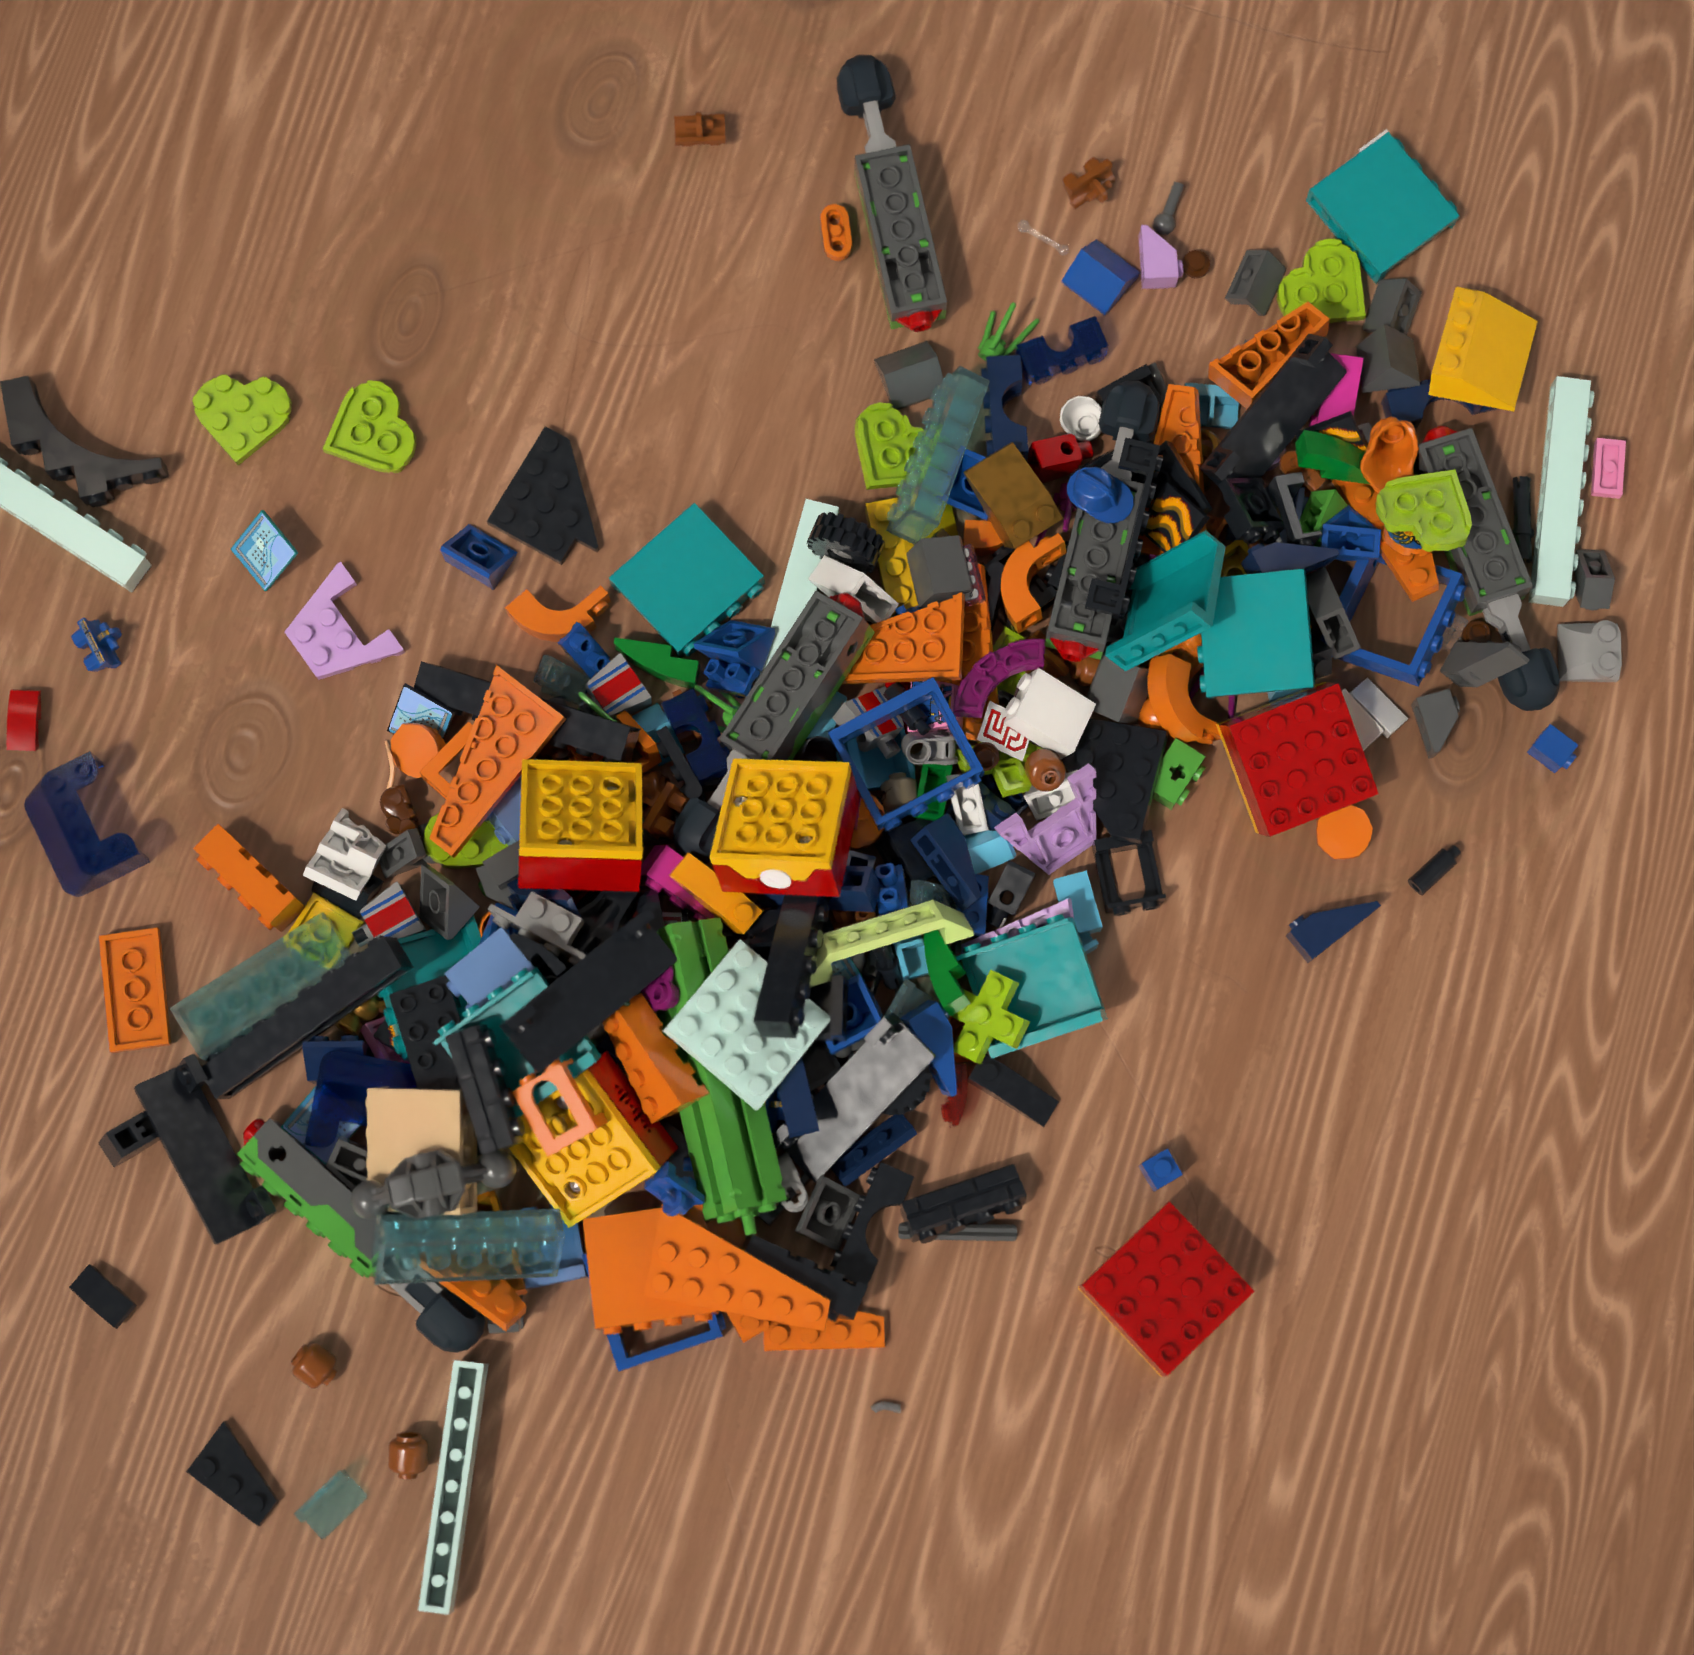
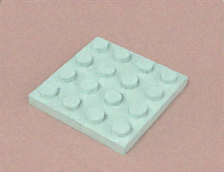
(721, 1033)

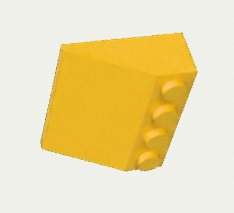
(1482, 351)
(893, 561)

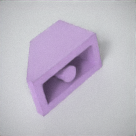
(1157, 261)

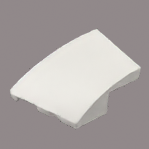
(345, 857)

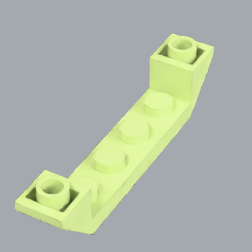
(888, 930)

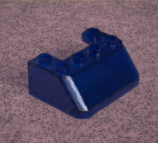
(68, 834)
(343, 1092)

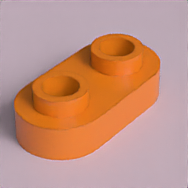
(836, 234)

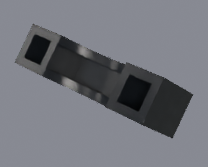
(887, 1189)

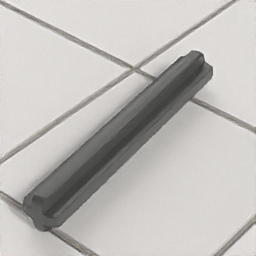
(973, 1232)

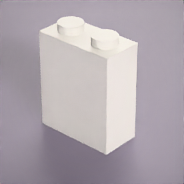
(839, 578)
(1048, 712)

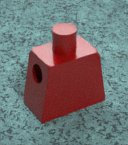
(1057, 456)

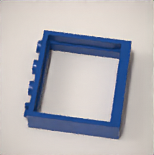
(1433, 637)
(887, 711)
(620, 1353)

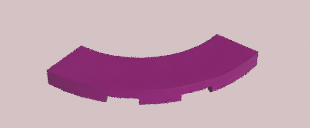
(994, 669)

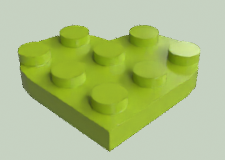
(1328, 281)
(242, 415)
(370, 430)
(884, 445)
(1427, 506)
(477, 849)

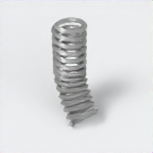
(887, 1406)

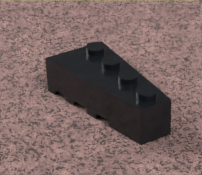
(844, 1296)

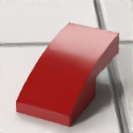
(22, 720)

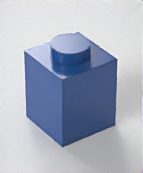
(1553, 749)
(1160, 1170)

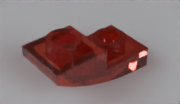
(954, 1106)

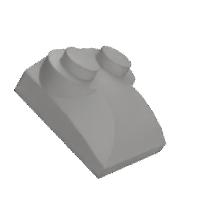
(1589, 652)

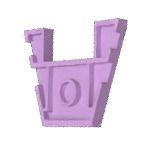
(327, 639)
(1062, 833)

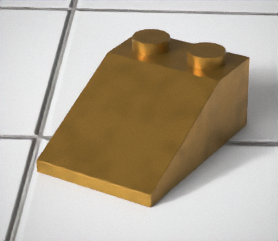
(1012, 496)

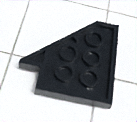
(546, 501)
(1126, 773)

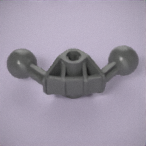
(430, 1184)

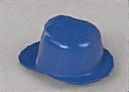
(1100, 494)

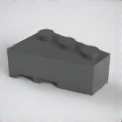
(349, 1163)

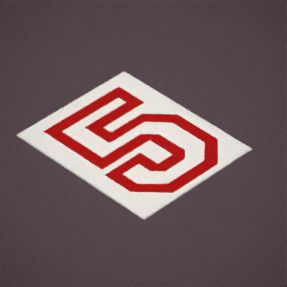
(997, 733)

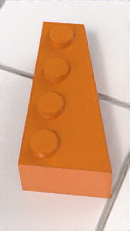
(1252, 365)
(249, 878)
(652, 1061)

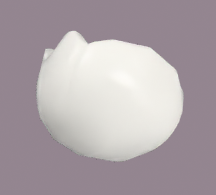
(1081, 418)

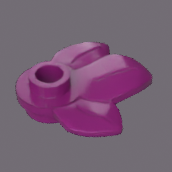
(661, 992)

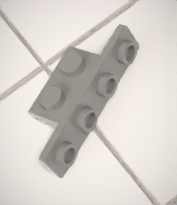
(545, 923)

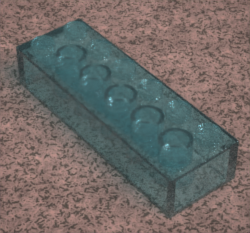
(937, 455)
(260, 985)
(467, 1246)

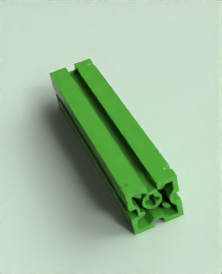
(724, 1135)

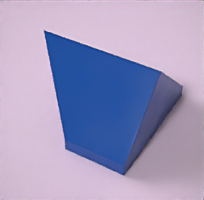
(1351, 536)

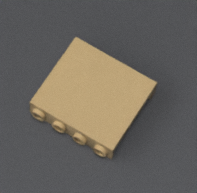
(418, 1122)

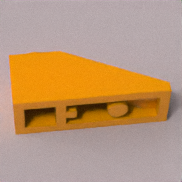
(701, 882)

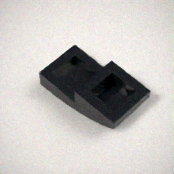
(102, 1296)

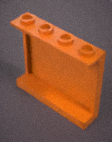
(618, 1268)

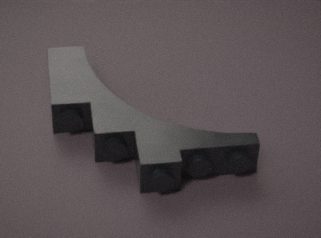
(95, 474)

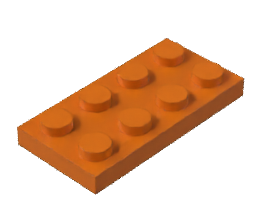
(134, 990)

